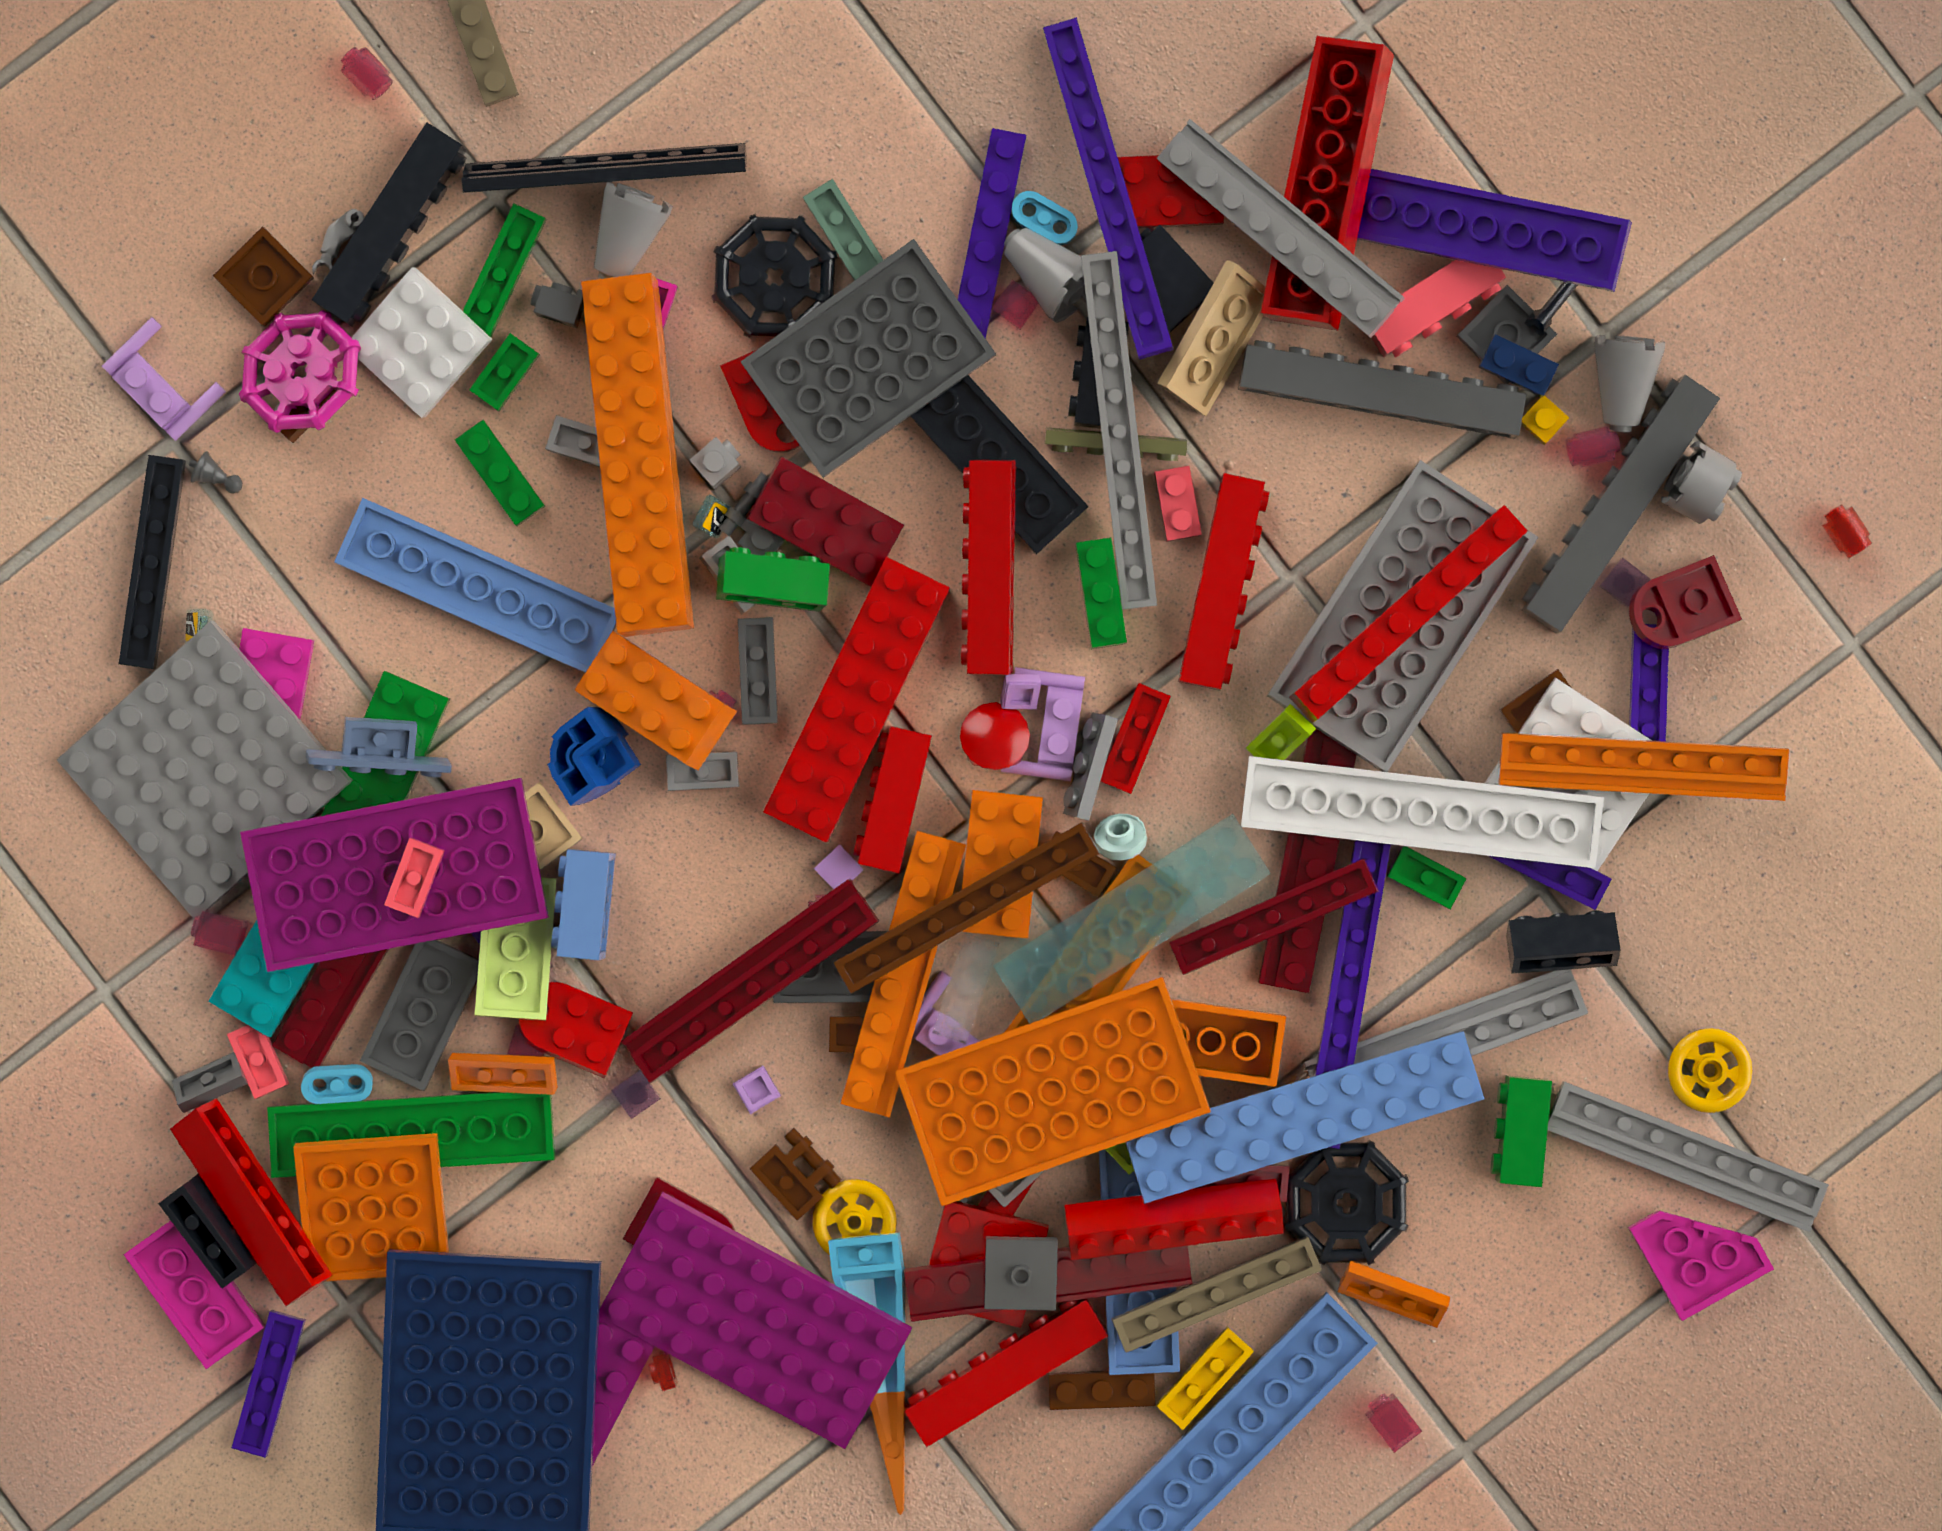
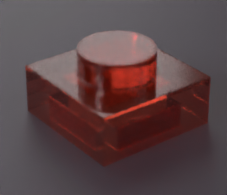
(663, 1371)

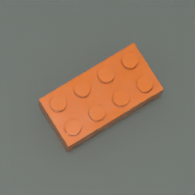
(655, 700)
(998, 833)
(1232, 1041)

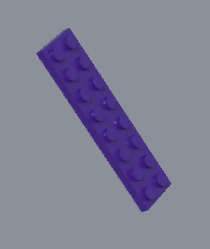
(1494, 230)

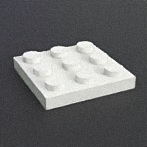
(419, 342)

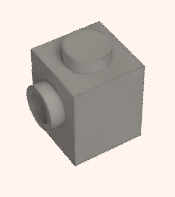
(716, 462)

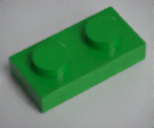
(504, 372)
(1426, 877)

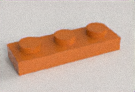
(502, 1073)
(1393, 1294)

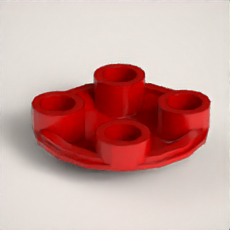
(994, 736)

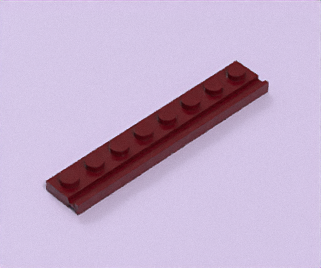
(1292, 955)
(750, 980)
(326, 1007)
(960, 1286)

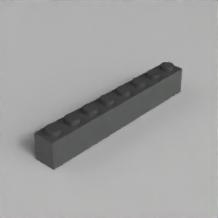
(1382, 391)
(1620, 503)

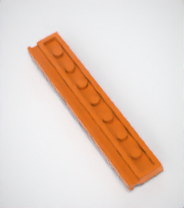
(1643, 766)
(900, 993)

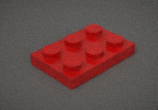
(1162, 197)

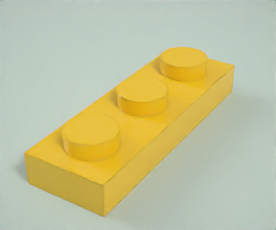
(1204, 1378)

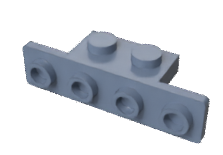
(379, 745)

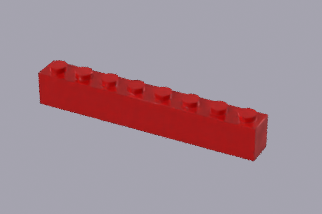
(1408, 614)

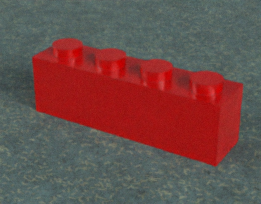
(894, 799)

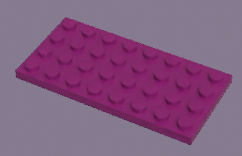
(327, 877)
(754, 1320)

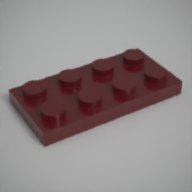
(825, 521)

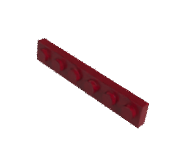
(1274, 916)

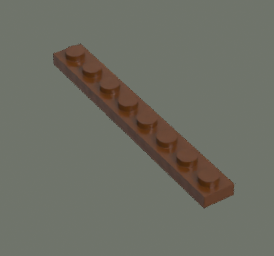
(966, 907)

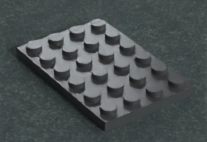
(868, 358)

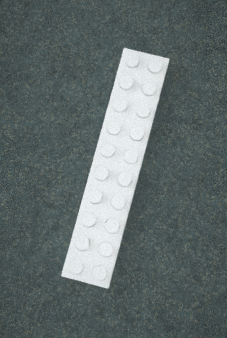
(1422, 812)

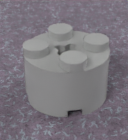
(1701, 483)

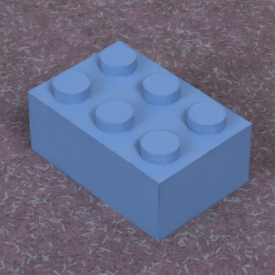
(584, 904)

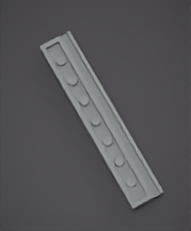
(1280, 228)
(1487, 1020)
(1686, 1156)

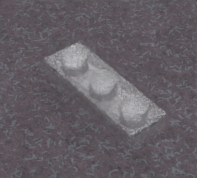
(965, 987)

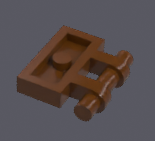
(787, 1181)

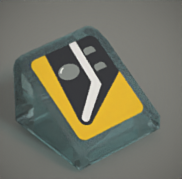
(711, 516)
(196, 620)

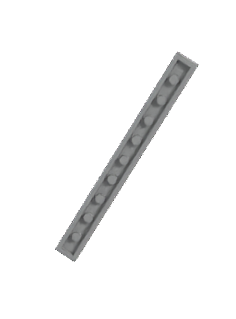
(1119, 429)

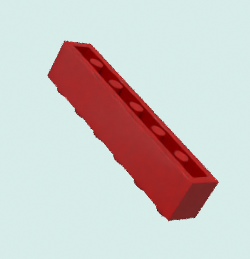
(990, 566)
(1222, 582)
(251, 1202)
(1174, 1221)
(1004, 1371)

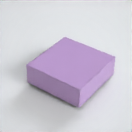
(1020, 691)
(838, 867)
(756, 1089)

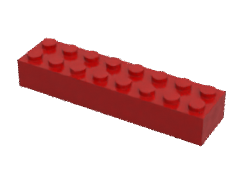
(1331, 163)
(857, 700)

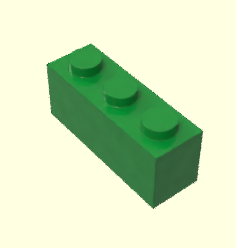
(772, 580)
(1101, 593)
(1522, 1131)

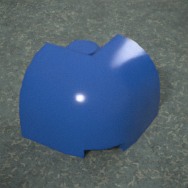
(590, 756)

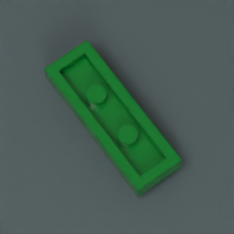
(500, 473)

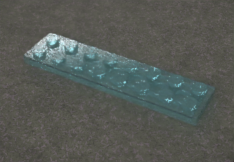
(1131, 919)

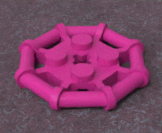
(286, 358)

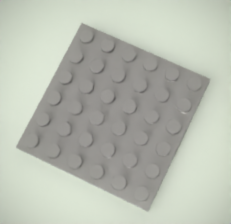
(196, 763)

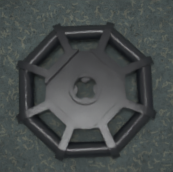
(772, 256)
(1361, 1217)

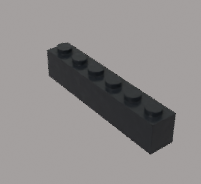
(390, 224)

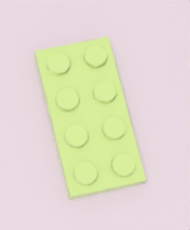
(516, 966)

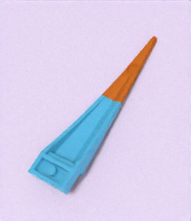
(874, 1272)

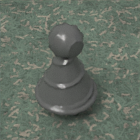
(208, 471)

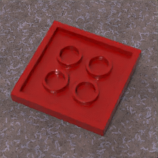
(963, 1237)

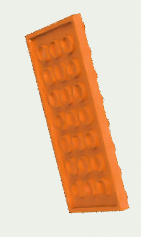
(1052, 1091)

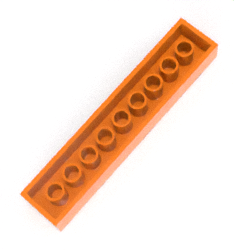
(637, 455)

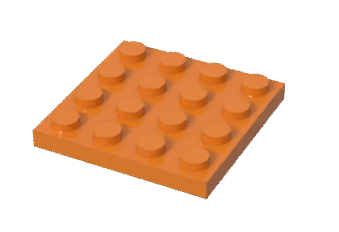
(370, 1199)

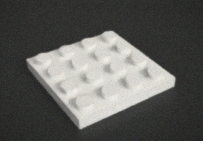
(1569, 713)

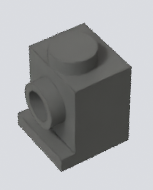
(558, 304)

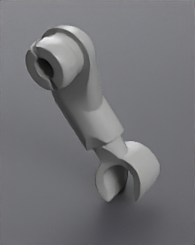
(335, 235)

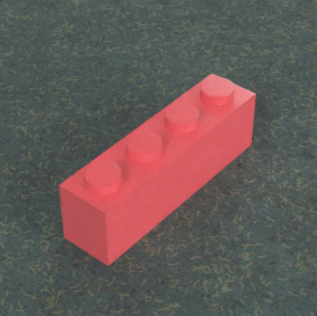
(1433, 300)

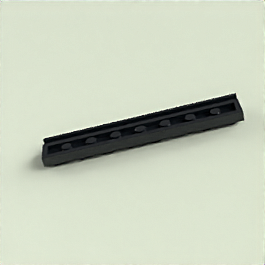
(604, 167)

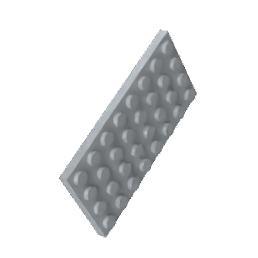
(1412, 537)

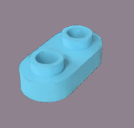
(1045, 217)
(337, 1086)

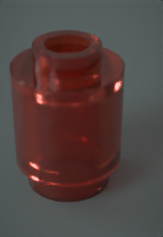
(1846, 530)

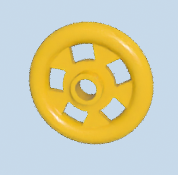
(1683, 1084)
(850, 1191)

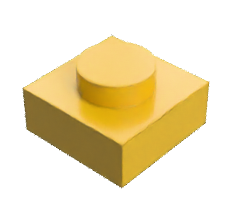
(1544, 419)

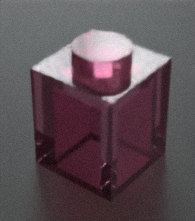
(219, 932)
(1392, 1421)

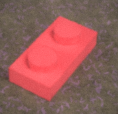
(1177, 503)
(414, 877)
(257, 1061)

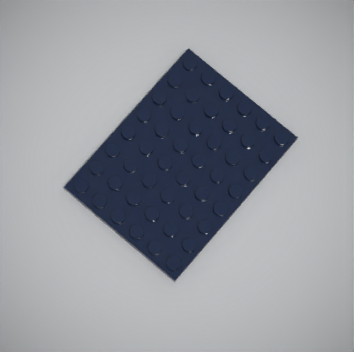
(487, 1393)

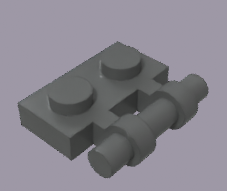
(756, 538)

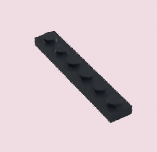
(152, 562)

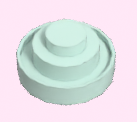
(1120, 836)

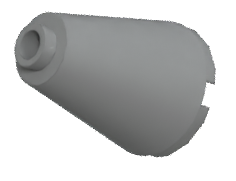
(626, 228)
(1048, 271)
(1626, 377)

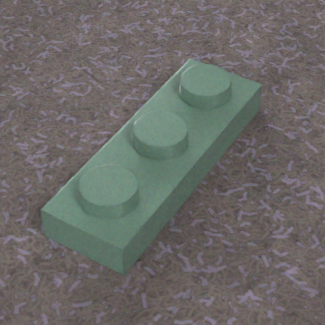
(843, 229)

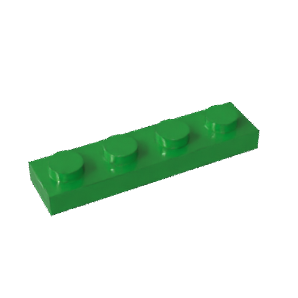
(503, 267)

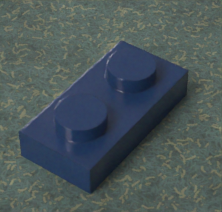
(1518, 365)

